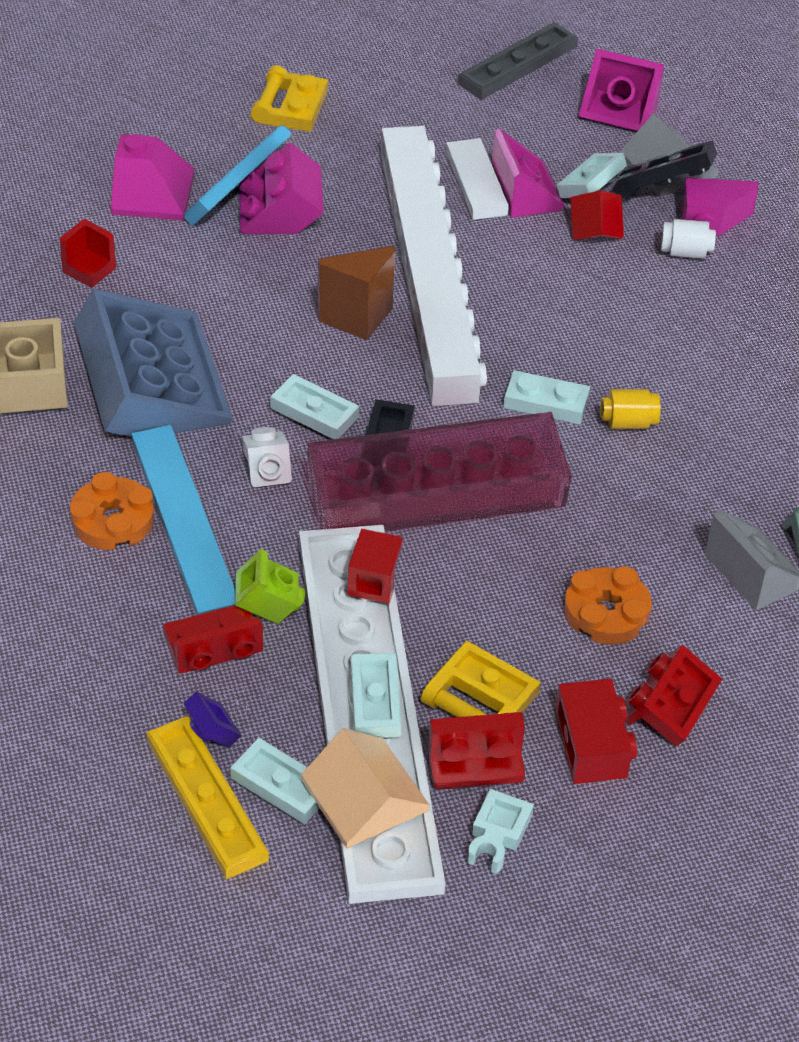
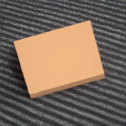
(362, 787)

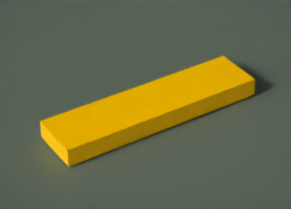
(207, 798)

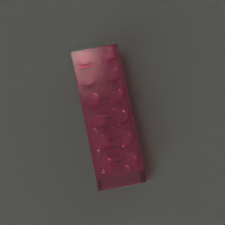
(439, 473)

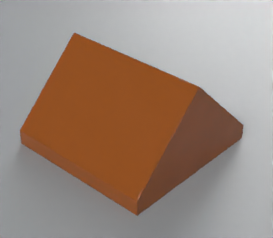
(356, 290)

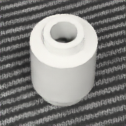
(688, 238)

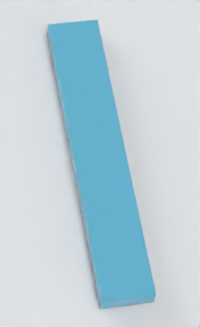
(184, 520)

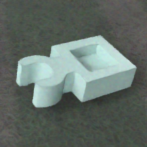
(498, 826)

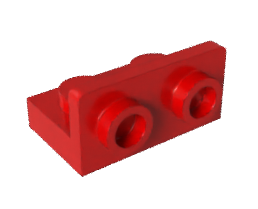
(213, 638)
(673, 694)
(476, 750)

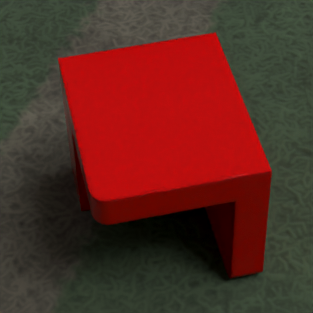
(597, 215)
(87, 253)
(373, 566)

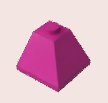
(150, 179)

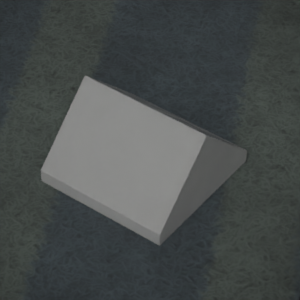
(658, 139)
(750, 560)

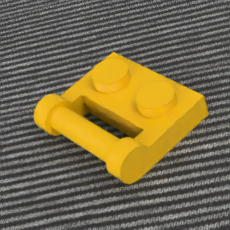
(300, 104)
(482, 678)

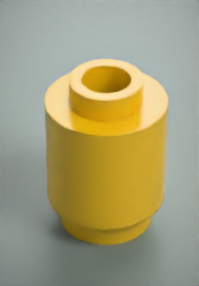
(630, 408)

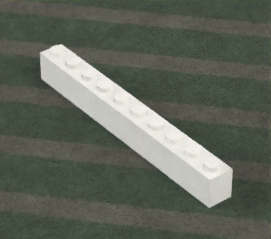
(431, 269)

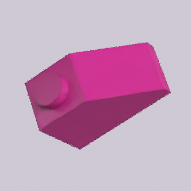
(718, 202)

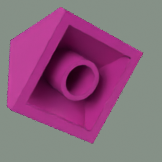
(621, 90)
(523, 178)

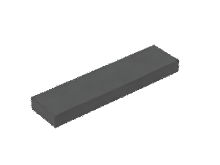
(517, 60)

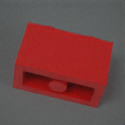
(594, 731)

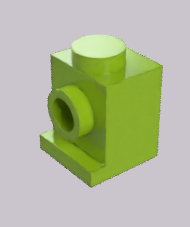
(268, 588)

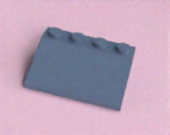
(149, 365)

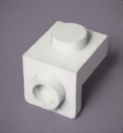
(267, 457)

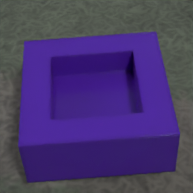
(211, 720)

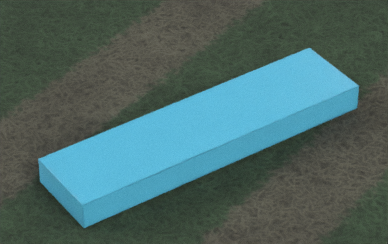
(236, 175)

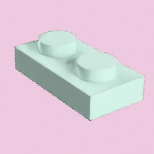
(592, 174)
(542, 394)
(314, 407)
(376, 694)
(275, 779)

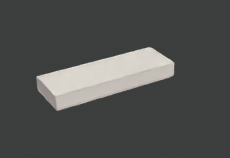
(476, 179)

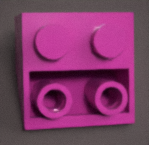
(281, 194)

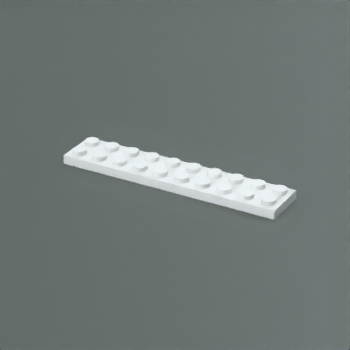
(406, 857)

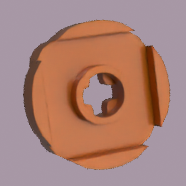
(109, 493)
(610, 584)

